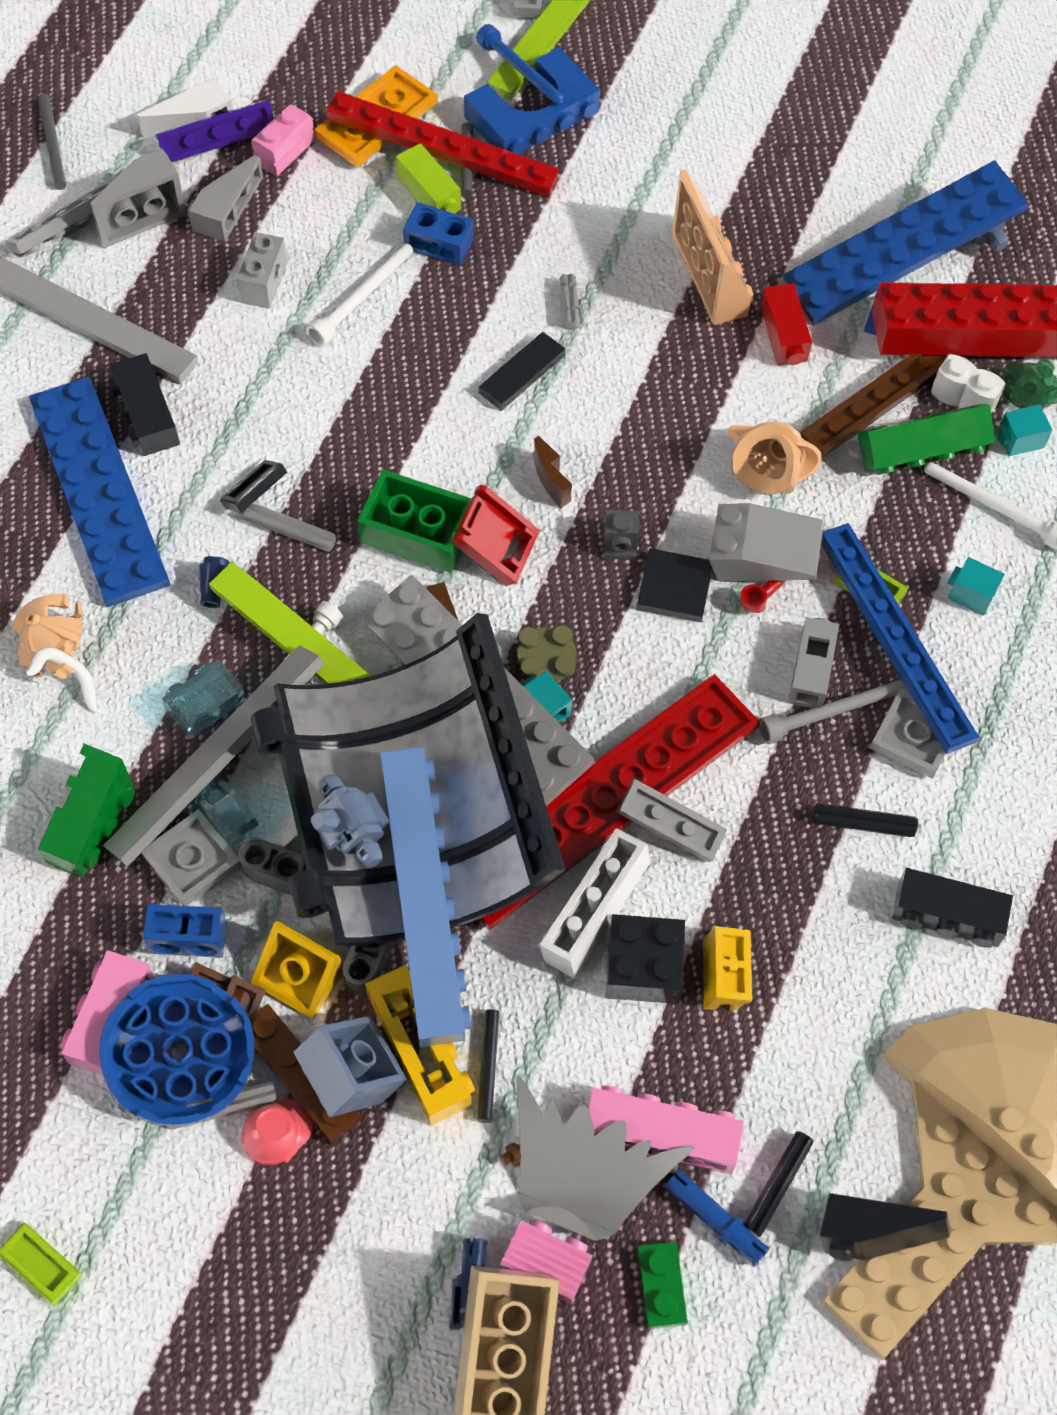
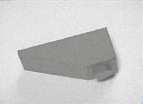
(224, 200)

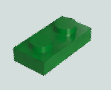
(662, 1285)

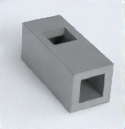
(813, 663)

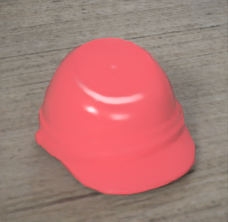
(276, 1132)

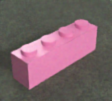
(670, 1127)

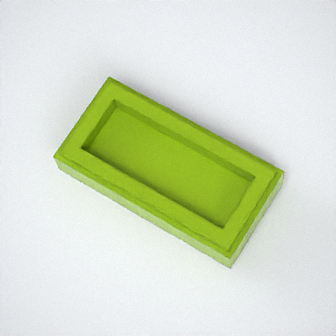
(39, 1263)

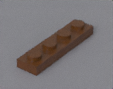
(275, 1047)

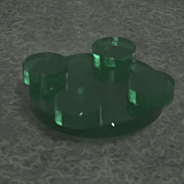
(1030, 384)

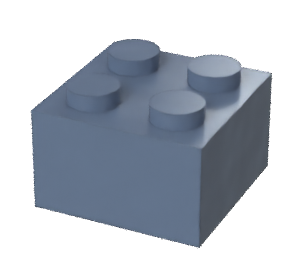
(349, 1065)

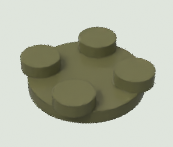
(547, 651)

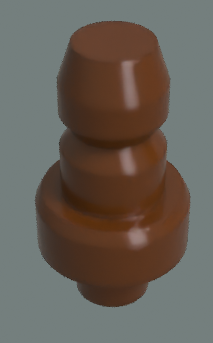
(512, 1155)

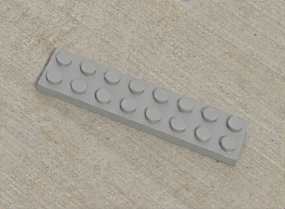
(416, 624)

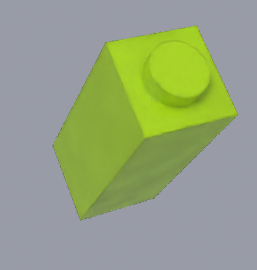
(428, 179)

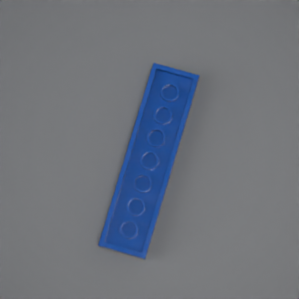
(906, 241)
(99, 492)

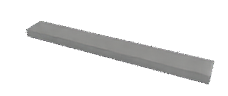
(94, 321)
(207, 760)

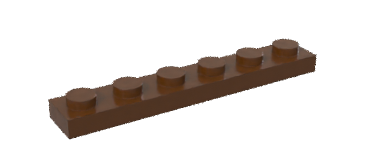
(872, 402)

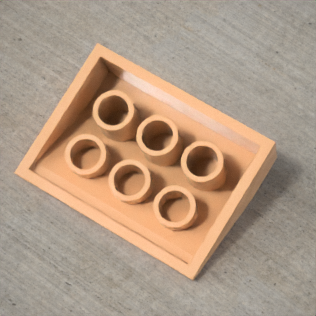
(709, 255)

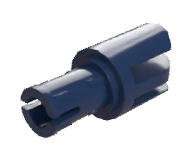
(473, 1255)

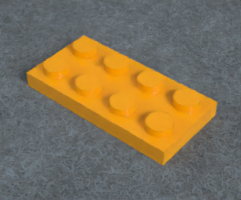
(392, 90)

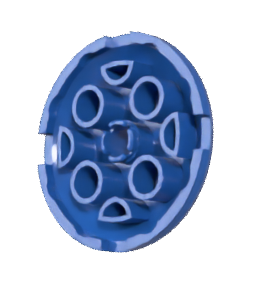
(169, 1013)

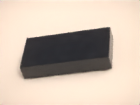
(253, 486)

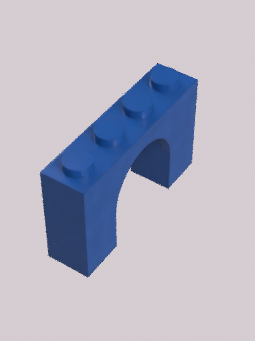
(520, 129)

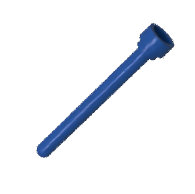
(490, 39)

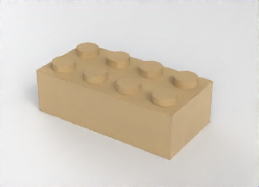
(506, 1342)

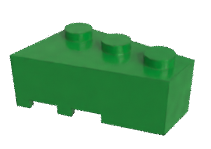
(88, 814)

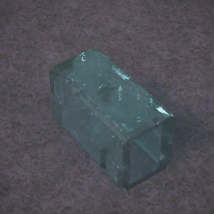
(203, 698)

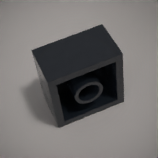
(645, 959)

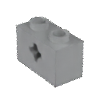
(262, 270)

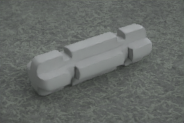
(569, 301)

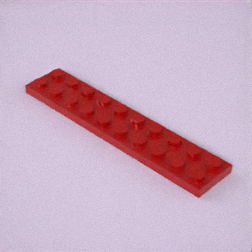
(659, 755)

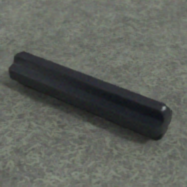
(865, 820)
(778, 1183)

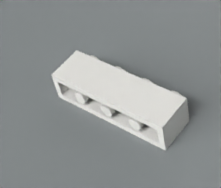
(593, 903)

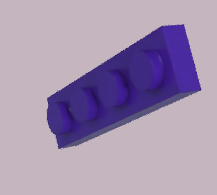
(215, 131)

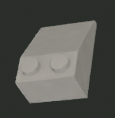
(139, 199)
(764, 544)

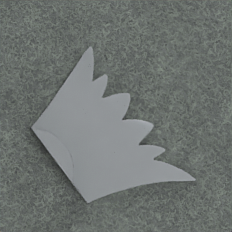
(581, 1177)

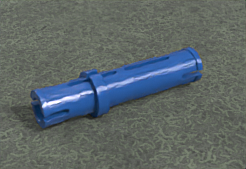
(717, 1218)

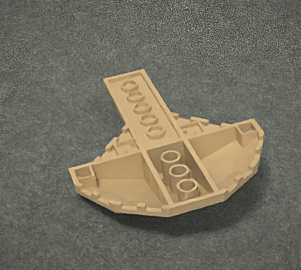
(985, 1159)

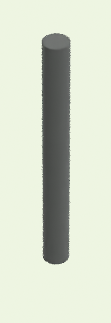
(52, 142)

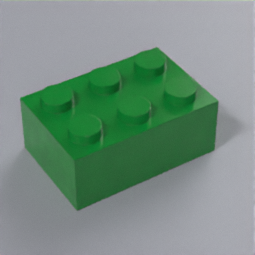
(413, 520)

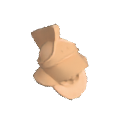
(772, 457)

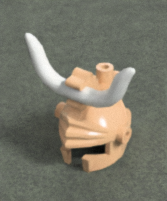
(52, 642)

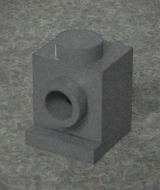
(621, 534)

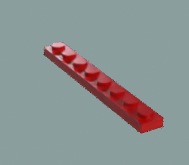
(443, 143)

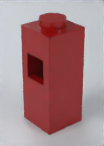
(786, 324)

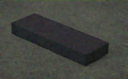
(522, 371)

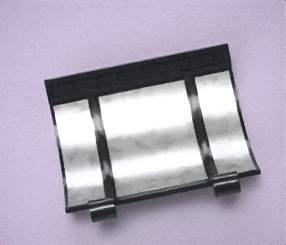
(484, 777)

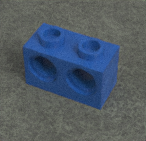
(439, 233)
(185, 930)

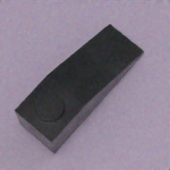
(876, 1228)

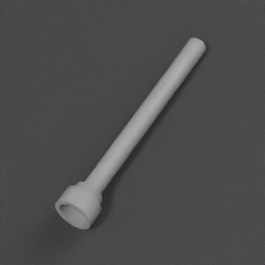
(775, 727)

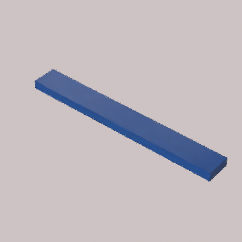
(898, 639)

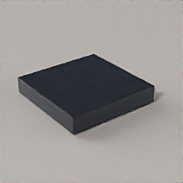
(675, 585)

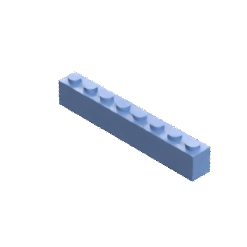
(423, 898)

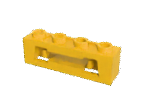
(447, 1098)

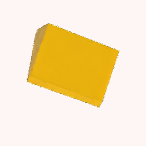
(297, 970)

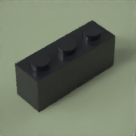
(143, 405)
(952, 908)

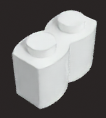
(964, 385)

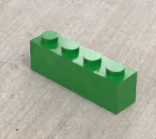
(926, 437)

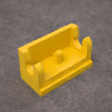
(727, 968)

